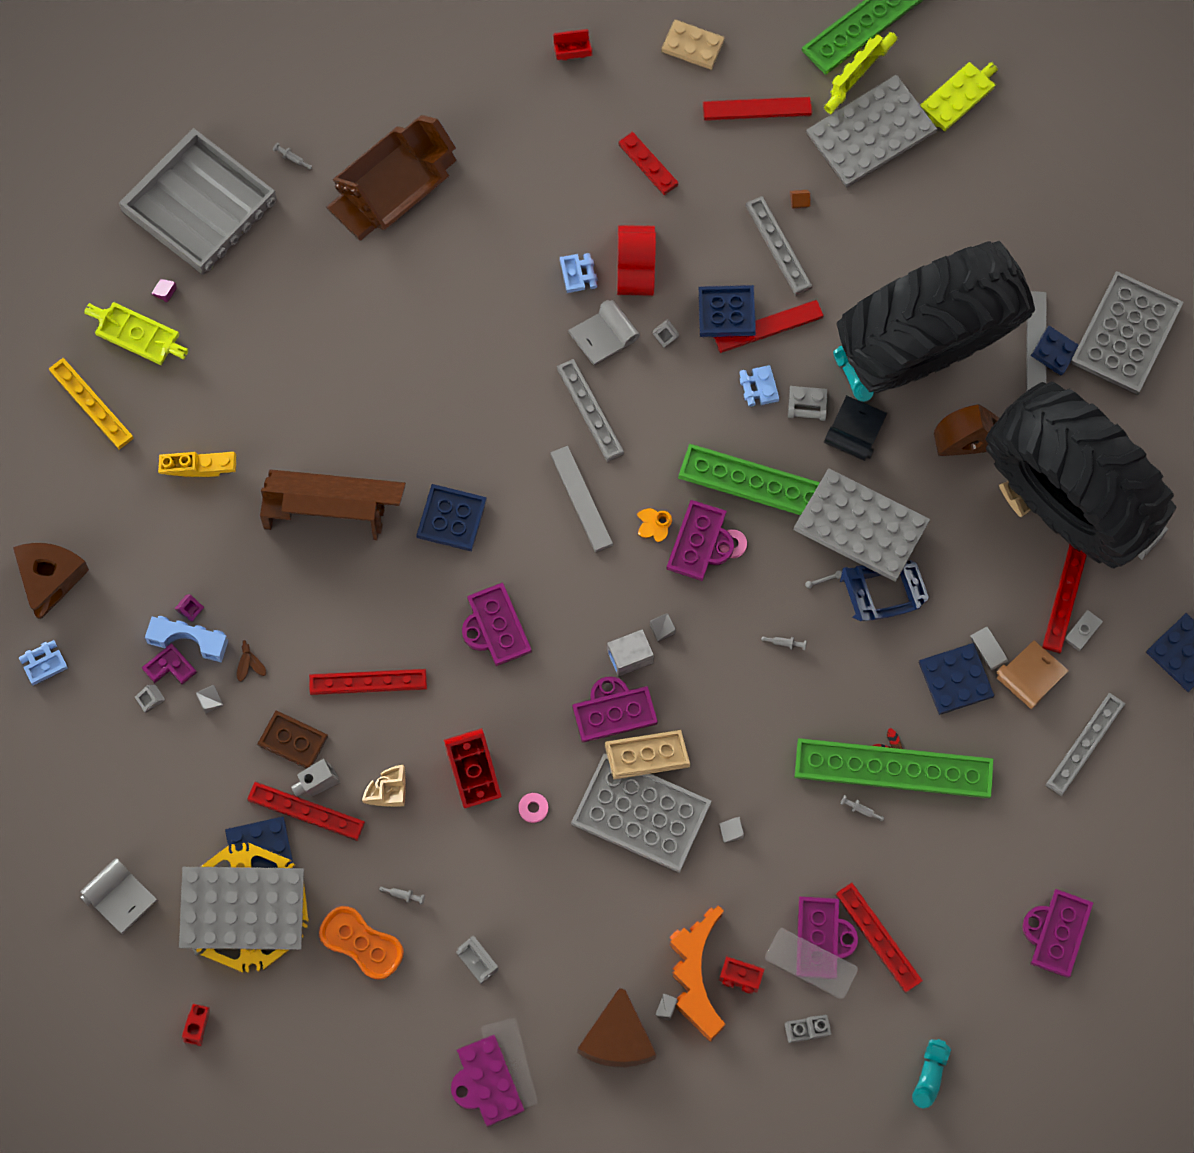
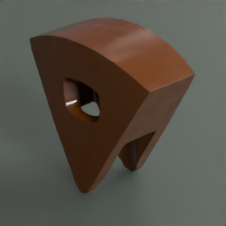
(961, 427)
(47, 574)
(618, 1036)

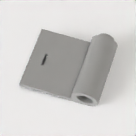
(605, 331)
(116, 893)

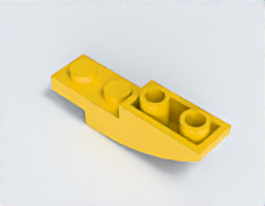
(197, 465)

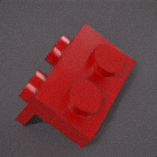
(572, 44)
(741, 975)

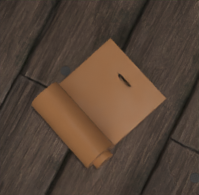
(1031, 674)

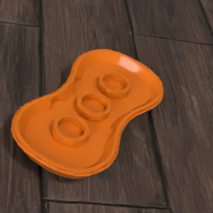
(349, 934)

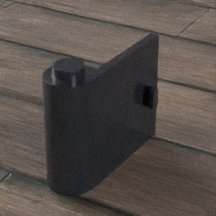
(855, 428)

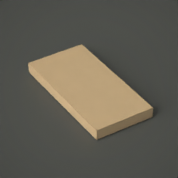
(647, 754)

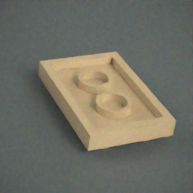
(693, 44)

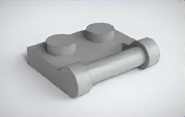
(808, 398)

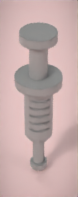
(293, 157)
(785, 642)
(860, 808)
(404, 895)

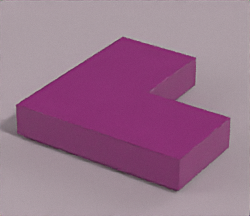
(169, 660)

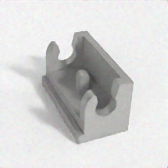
(477, 959)

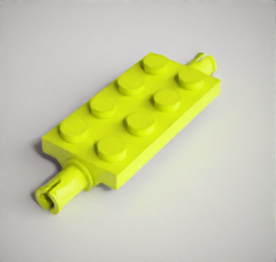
(853, 71)
(959, 95)
(136, 333)

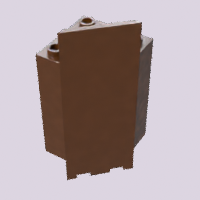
(392, 176)
(327, 496)

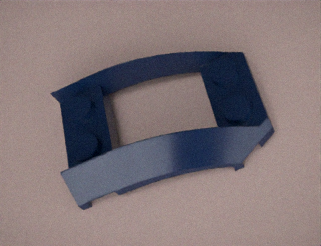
(862, 601)

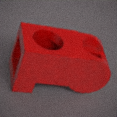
(196, 1025)

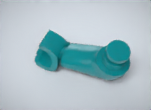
(858, 389)
(931, 1075)

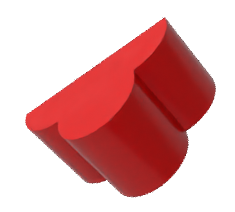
(636, 260)
(472, 768)

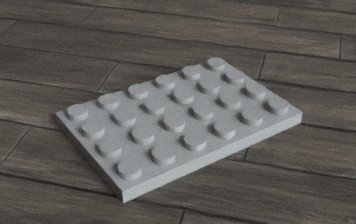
(871, 130)
(1126, 332)
(861, 524)
(642, 815)
(241, 908)

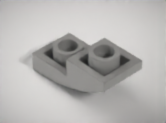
(989, 648)
(807, 1028)

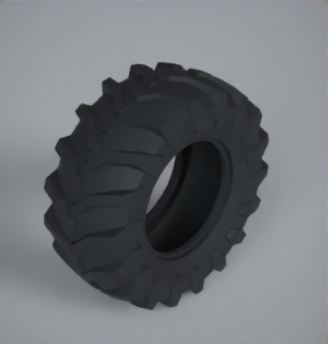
(935, 316)
(1081, 474)

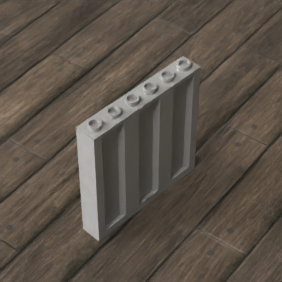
(198, 201)

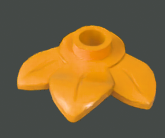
(652, 526)

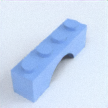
(163, 632)

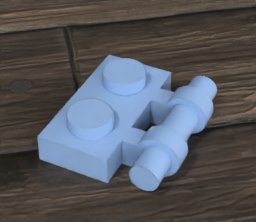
(572, 272)
(764, 384)
(45, 667)

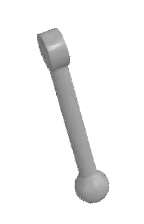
(809, 584)

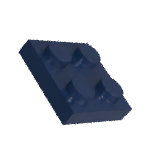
(1054, 350)

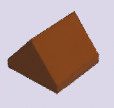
(800, 198)

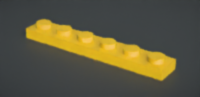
(91, 403)

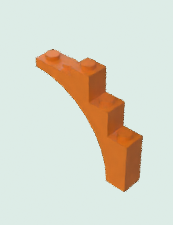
(689, 946)

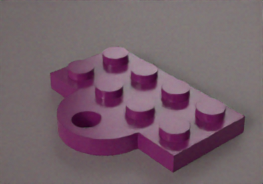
(699, 541)
(496, 625)
(614, 710)
(822, 927)
(1058, 932)
(487, 1082)

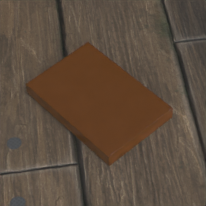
(292, 740)

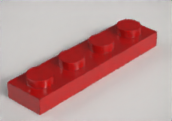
(648, 163)

